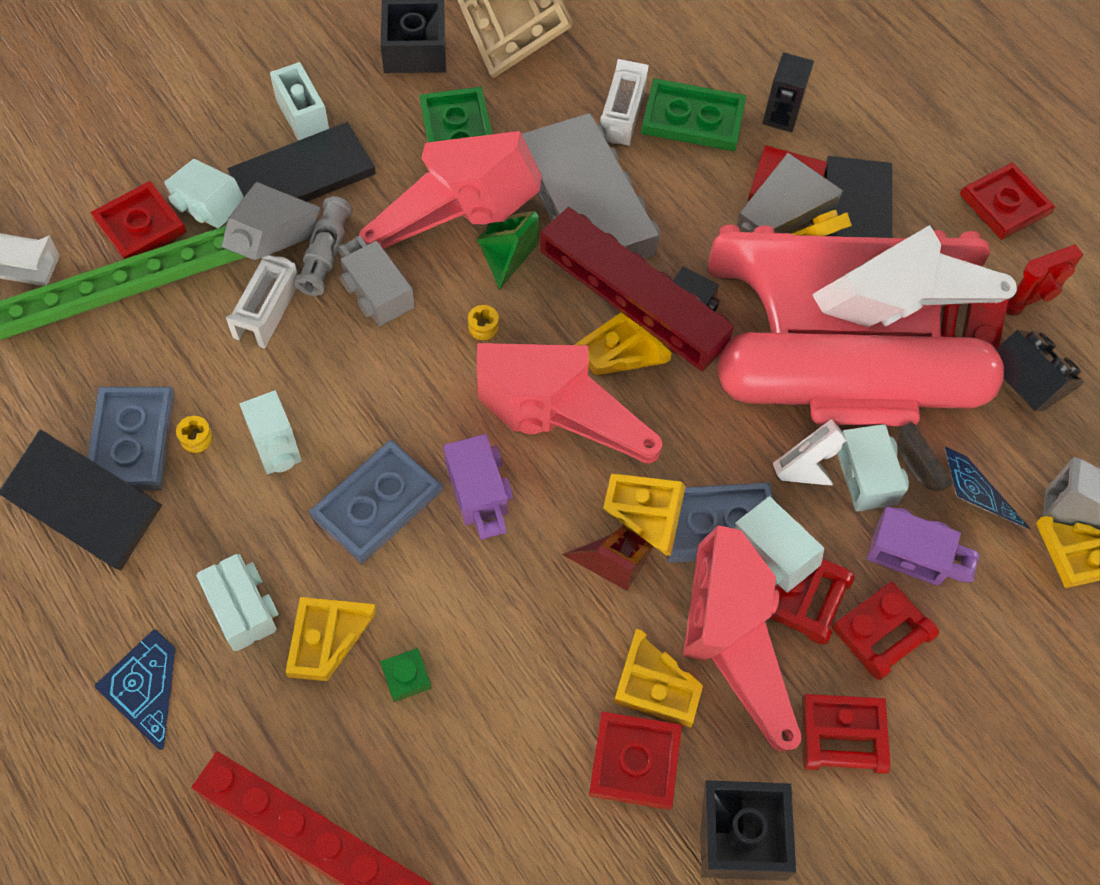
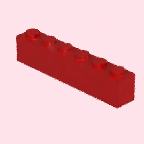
(297, 827)

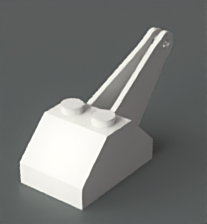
(907, 279)

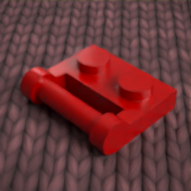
(1044, 278)
(981, 321)
(795, 603)
(876, 620)
(845, 719)

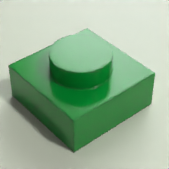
(405, 675)

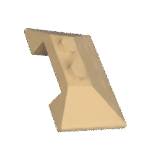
(513, 28)

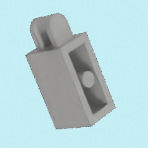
(375, 281)

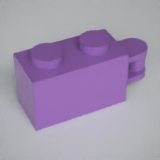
(478, 484)
(920, 548)

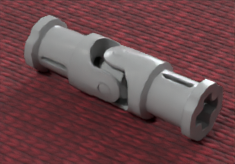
(324, 240)

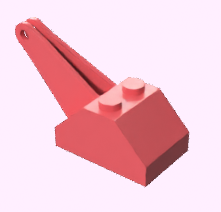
(469, 177)
(550, 386)
(727, 623)

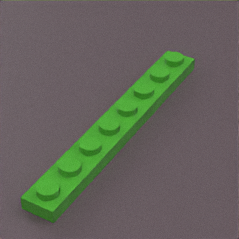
(113, 282)

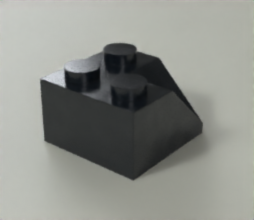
(413, 36)
(747, 831)

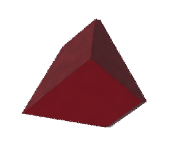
(614, 556)

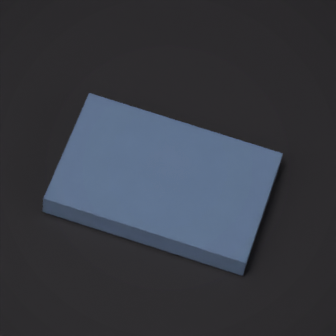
(133, 433)
(375, 501)
(712, 506)

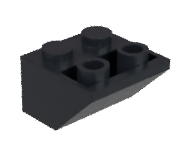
(1037, 370)

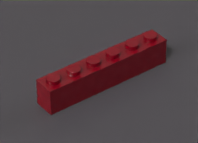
(636, 288)

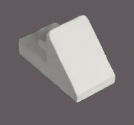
(802, 461)

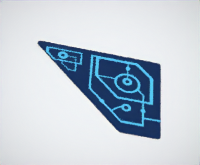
(977, 490)
(142, 686)

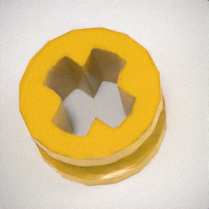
(483, 312)
(185, 429)

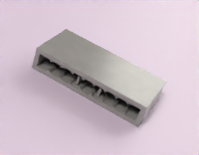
(587, 177)

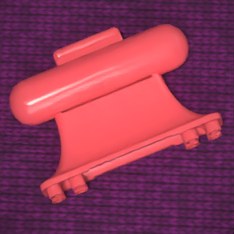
(834, 364)

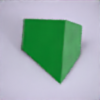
(509, 244)

